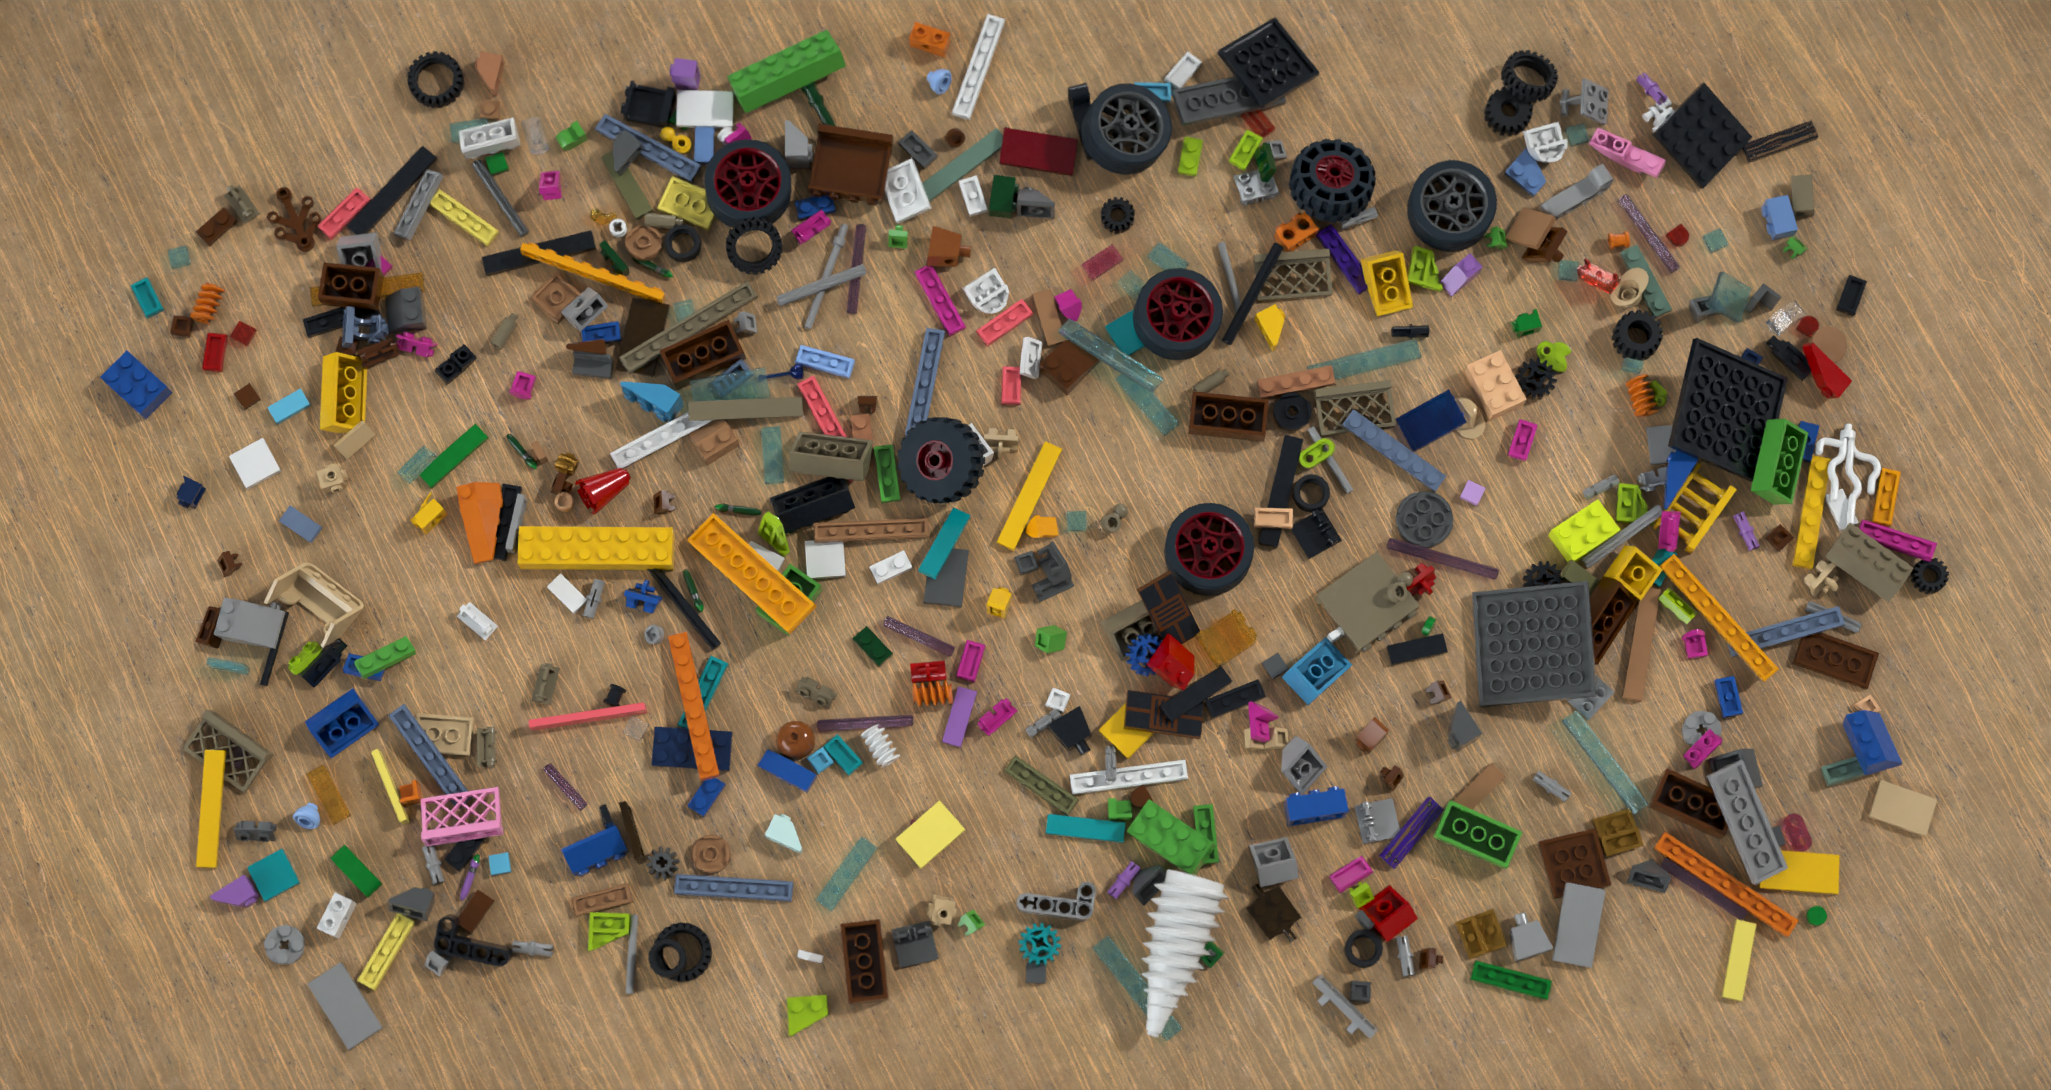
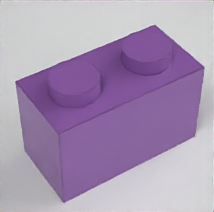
(685, 74)

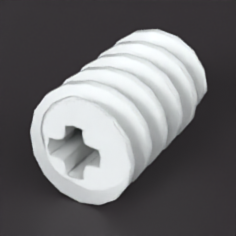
(880, 746)

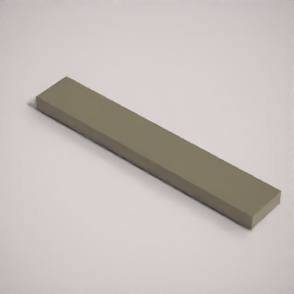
(745, 408)

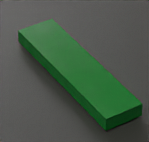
(453, 456)
(1511, 980)

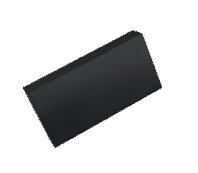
(1851, 295)

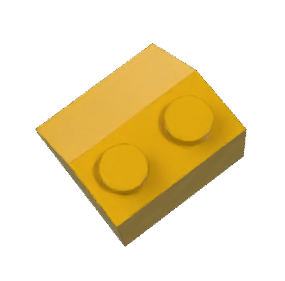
(1634, 571)

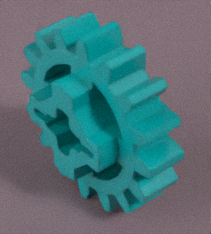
(1033, 940)

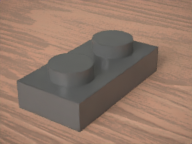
(918, 149)

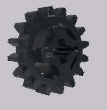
(1534, 371)
(1542, 574)

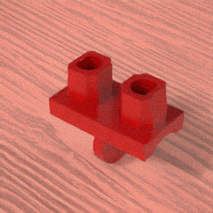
(1424, 580)
(928, 671)

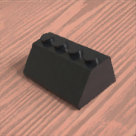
(812, 503)

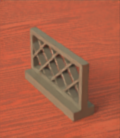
(1292, 258)
(1348, 392)
(239, 738)

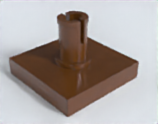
(1548, 248)

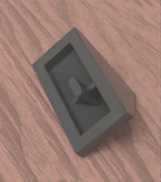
(1650, 876)
(1144, 883)

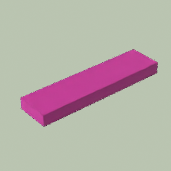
(940, 300)
(1899, 541)

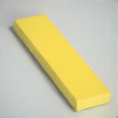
(463, 217)
(390, 786)
(386, 951)
(1739, 960)

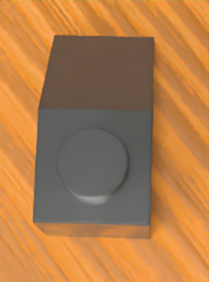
(625, 151)
(413, 903)

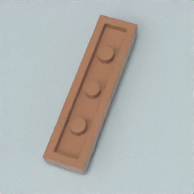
(1296, 382)

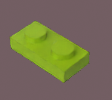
(1245, 150)
(1190, 156)
(1677, 605)

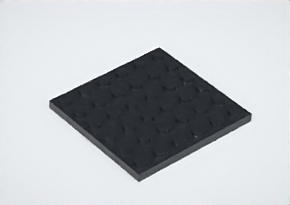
(1725, 409)

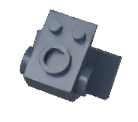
(351, 324)

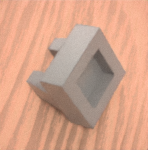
(747, 323)
(436, 962)

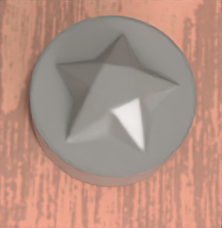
(654, 634)

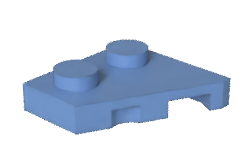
(1526, 173)

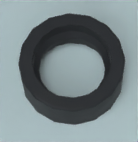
(683, 229)
(1310, 478)
(682, 958)
(1363, 963)

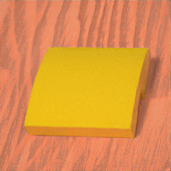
(1124, 740)

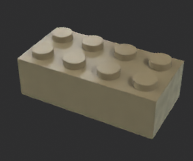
(1869, 562)

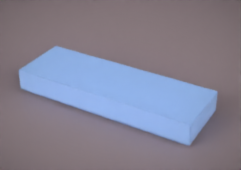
(825, 361)

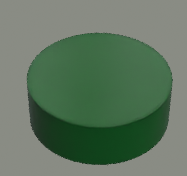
(1428, 626)
(1816, 915)

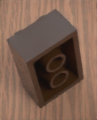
(350, 286)

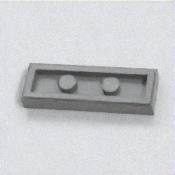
(517, 520)

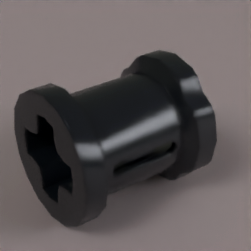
(614, 695)

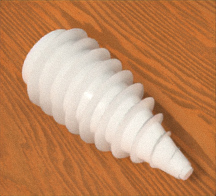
(1178, 941)

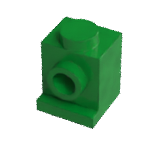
(1526, 324)

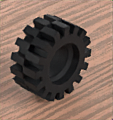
(1117, 225)
(1922, 584)

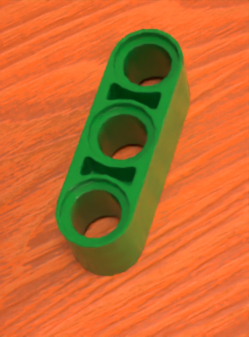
(356, 871)

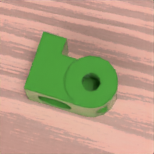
(571, 137)

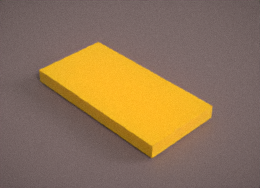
(1806, 873)

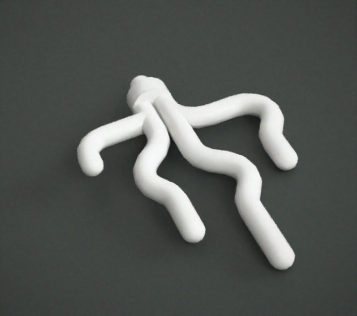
(1847, 449)

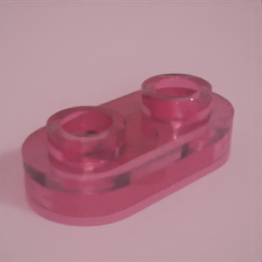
(1794, 833)

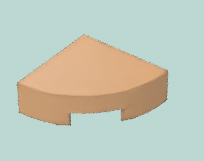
(1868, 704)

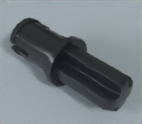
(1410, 331)

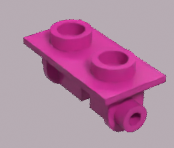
(811, 227)
(423, 344)
(1669, 530)
(990, 723)
(1702, 748)

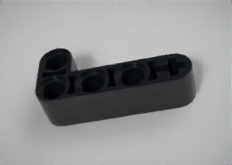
(1079, 103)
(473, 945)

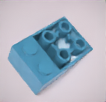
(654, 398)

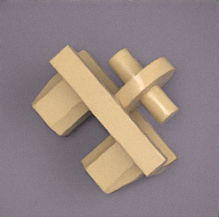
(1002, 443)
(1826, 579)

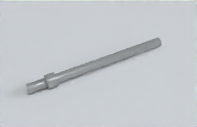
(838, 243)

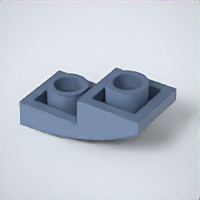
(300, 524)

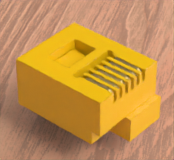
(429, 515)

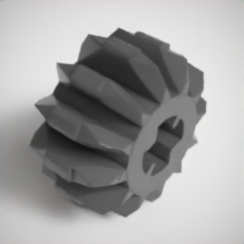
(657, 868)

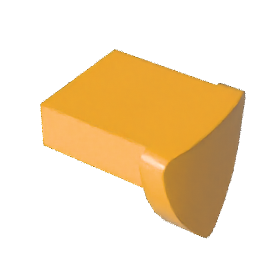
(1042, 527)

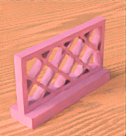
(461, 832)

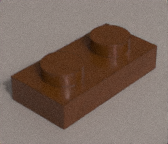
(216, 226)

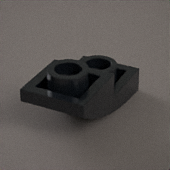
(456, 364)

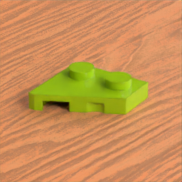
(805, 1011)

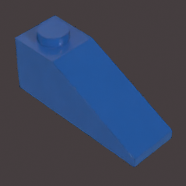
(1677, 472)

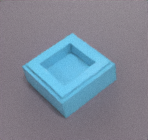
(820, 760)
(500, 864)

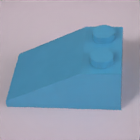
(1316, 671)

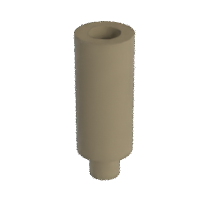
(662, 220)
(504, 331)
(1211, 381)

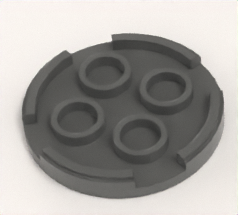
(1424, 519)

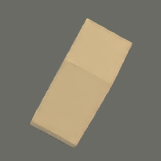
(1277, 736)

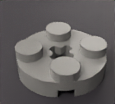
(1696, 719)
(273, 943)

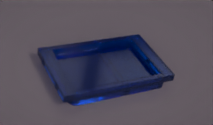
(1431, 420)

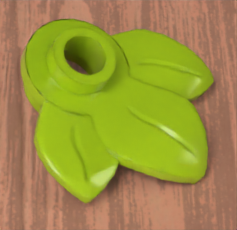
(1556, 355)

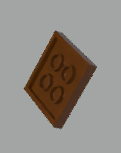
(1574, 860)

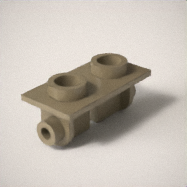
(241, 203)
(545, 684)
(808, 689)
(485, 747)

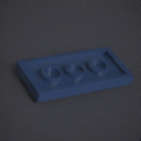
(674, 748)

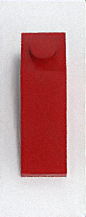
(1826, 373)

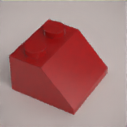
(1173, 663)
(1389, 913)

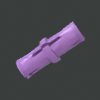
(1652, 88)
(1746, 531)
(1123, 880)

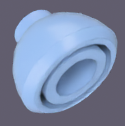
(939, 80)
(307, 816)

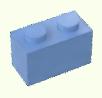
(1779, 217)

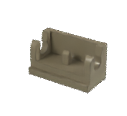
(1802, 195)

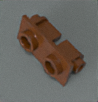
(378, 352)

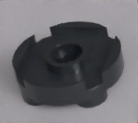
(1298, 403)

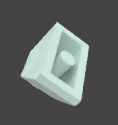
(783, 832)

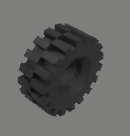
(1502, 122)

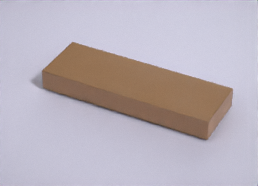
(1048, 317)
(1480, 787)
(602, 900)

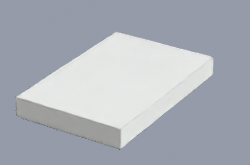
(704, 109)
(906, 192)

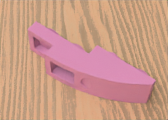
(1625, 154)

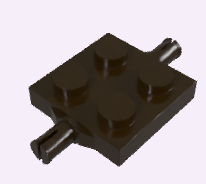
(1274, 912)

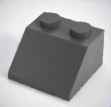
(406, 310)
(1462, 728)
(1749, 759)

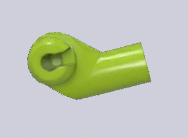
(1660, 393)

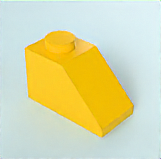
(1271, 323)
(999, 602)

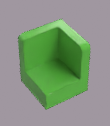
(1050, 639)
(1119, 810)

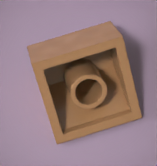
(714, 440)

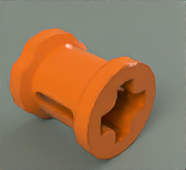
(1618, 240)

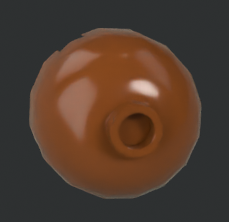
(795, 740)

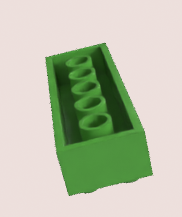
(786, 71)

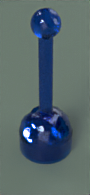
(796, 372)

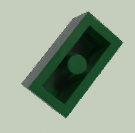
(1002, 196)

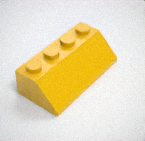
(342, 393)

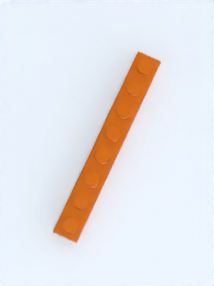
(693, 706)
(1726, 884)

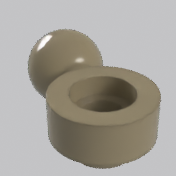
(1119, 511)
(1397, 591)

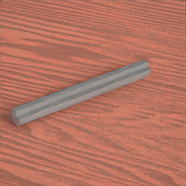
(821, 285)
(1622, 536)

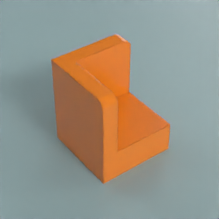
(410, 793)

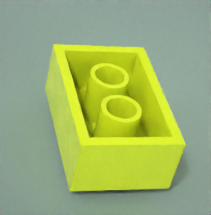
(1584, 532)

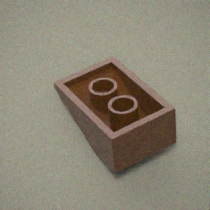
(1067, 366)

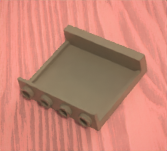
(1362, 605)

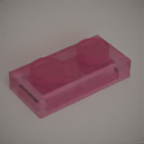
(1102, 262)

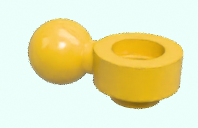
(668, 134)

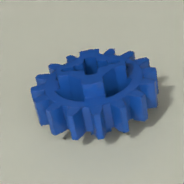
(1139, 651)

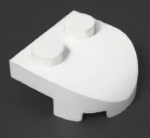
(1545, 143)
(988, 292)

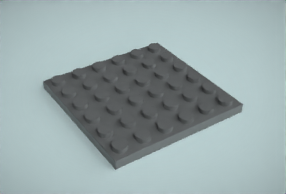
(1534, 644)

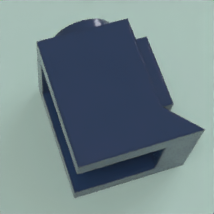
(190, 493)

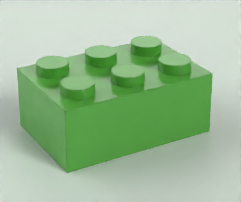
(801, 581)

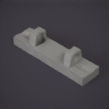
(1357, 1018)

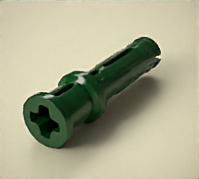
(816, 101)

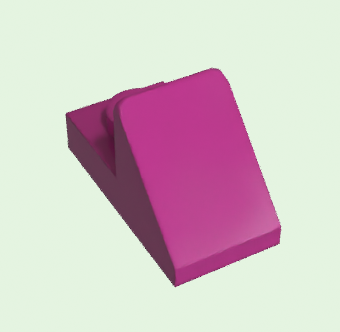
(550, 185)
(1259, 718)

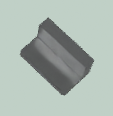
(1765, 296)
(592, 364)

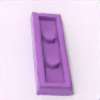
(959, 717)

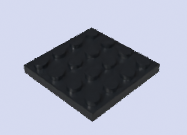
(1268, 63)
(1702, 135)

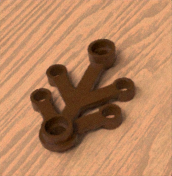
(296, 221)

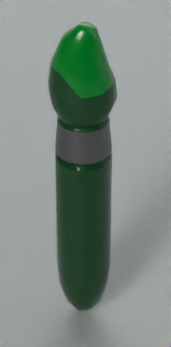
(655, 268)
(521, 451)
(738, 509)
(693, 590)

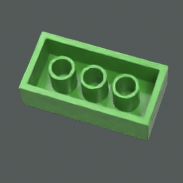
(1779, 461)
(1477, 834)
(1171, 838)

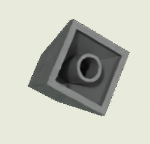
(1034, 204)

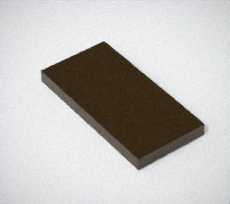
(643, 322)

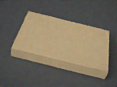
(449, 733)
(1902, 808)

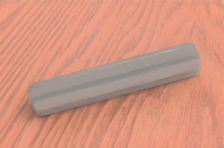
(1850, 624)

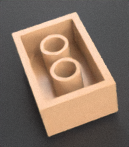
(1495, 385)

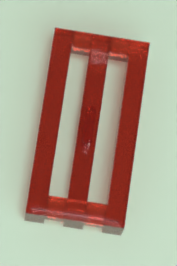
(1266, 132)

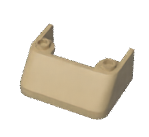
(319, 595)

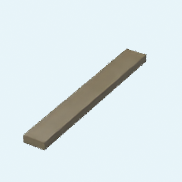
(689, 326)

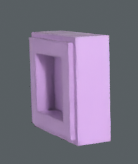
(1472, 493)

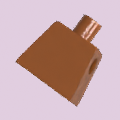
(946, 248)

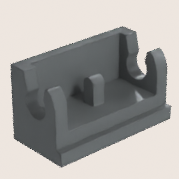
(1054, 564)

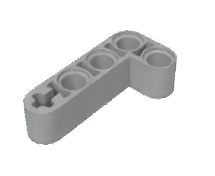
(1578, 194)
(1055, 902)

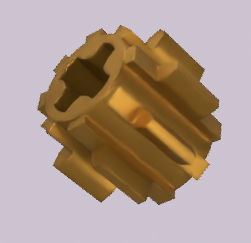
(566, 463)

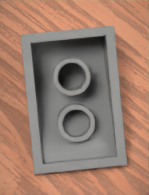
(249, 623)

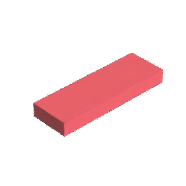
(344, 213)
(1004, 322)

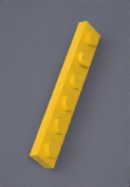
(1811, 512)

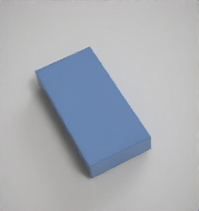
(704, 144)

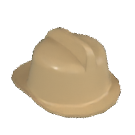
(1630, 288)
(1475, 421)

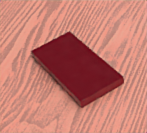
(1038, 151)

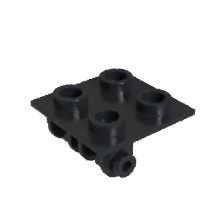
(1315, 533)

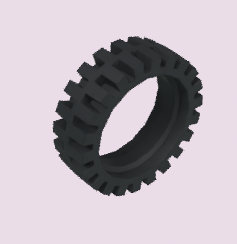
(428, 60)
(1522, 88)
(756, 266)
(706, 956)

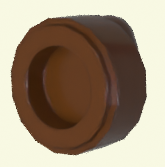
(955, 137)

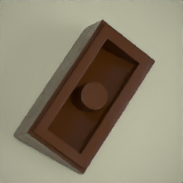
(206, 633)

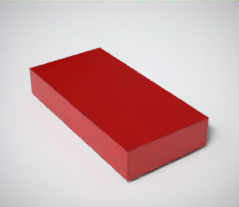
(214, 352)

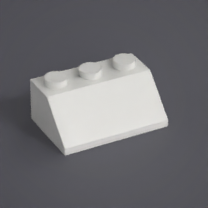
(489, 138)

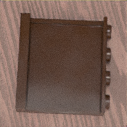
(851, 164)

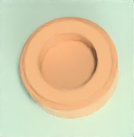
(564, 502)

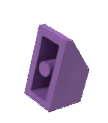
(1461, 274)
(237, 893)

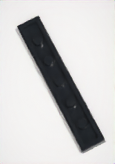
(392, 192)
(513, 258)
(1282, 485)

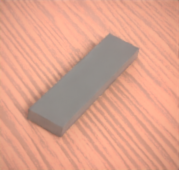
(418, 205)

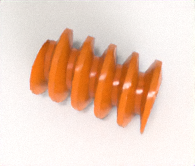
(206, 303)
(1640, 396)
(932, 693)

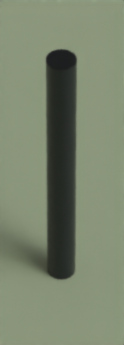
(272, 655)

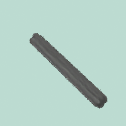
(500, 198)

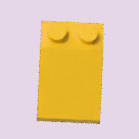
(1387, 282)

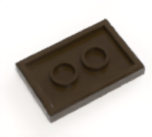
(632, 832)

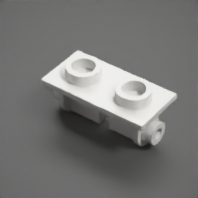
(476, 620)

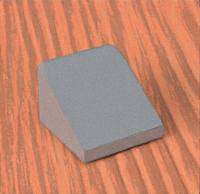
(1277, 150)

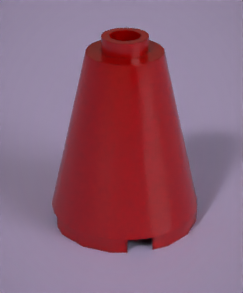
(601, 488)

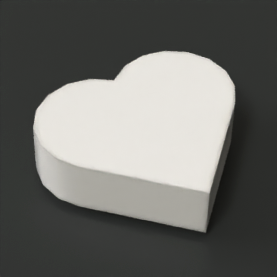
(810, 956)

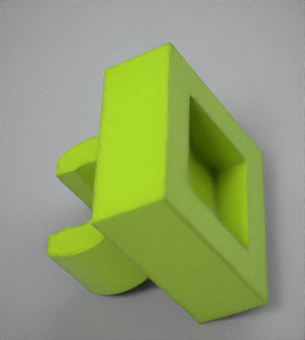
(1361, 894)

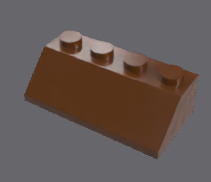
(1610, 609)

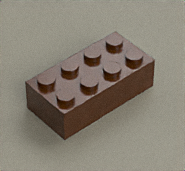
(702, 354)
(1228, 416)
(1689, 803)
(864, 962)

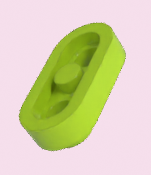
(1317, 452)
(304, 658)

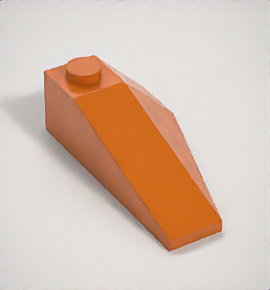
(480, 513)

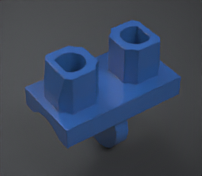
(634, 596)

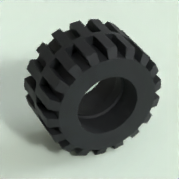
(1646, 324)

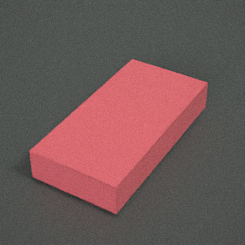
(1011, 386)

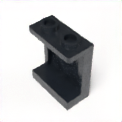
(648, 105)

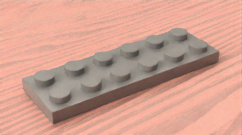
(1747, 822)

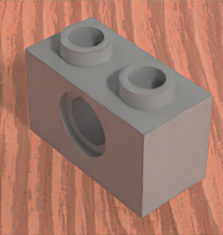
(584, 309)

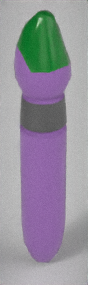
(469, 877)

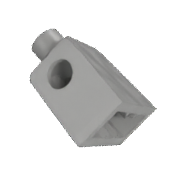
(1528, 938)

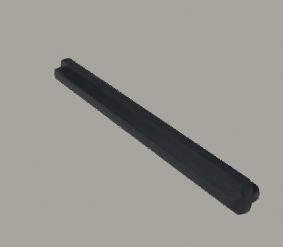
(1252, 293)
(685, 608)

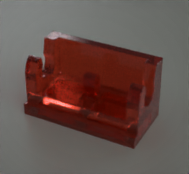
(1598, 277)

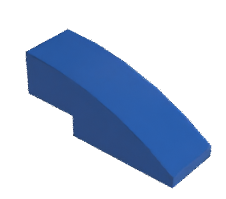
(787, 771)

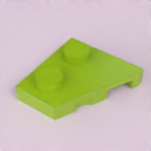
(1423, 270)
(1629, 504)
(773, 533)
(607, 928)

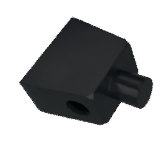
(1072, 731)

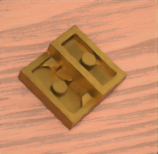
(1617, 832)
(1481, 934)

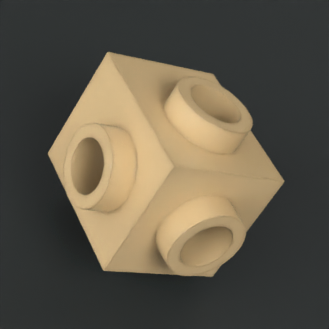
(332, 478)
(943, 904)

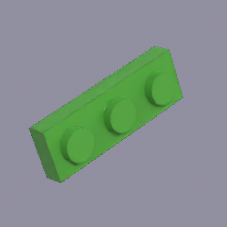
(887, 473)
(385, 657)
(1205, 825)

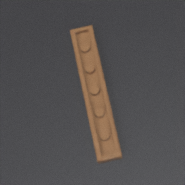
(871, 530)
(1641, 645)

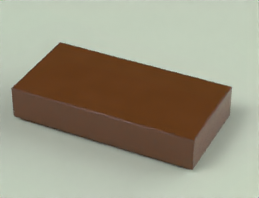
(475, 911)

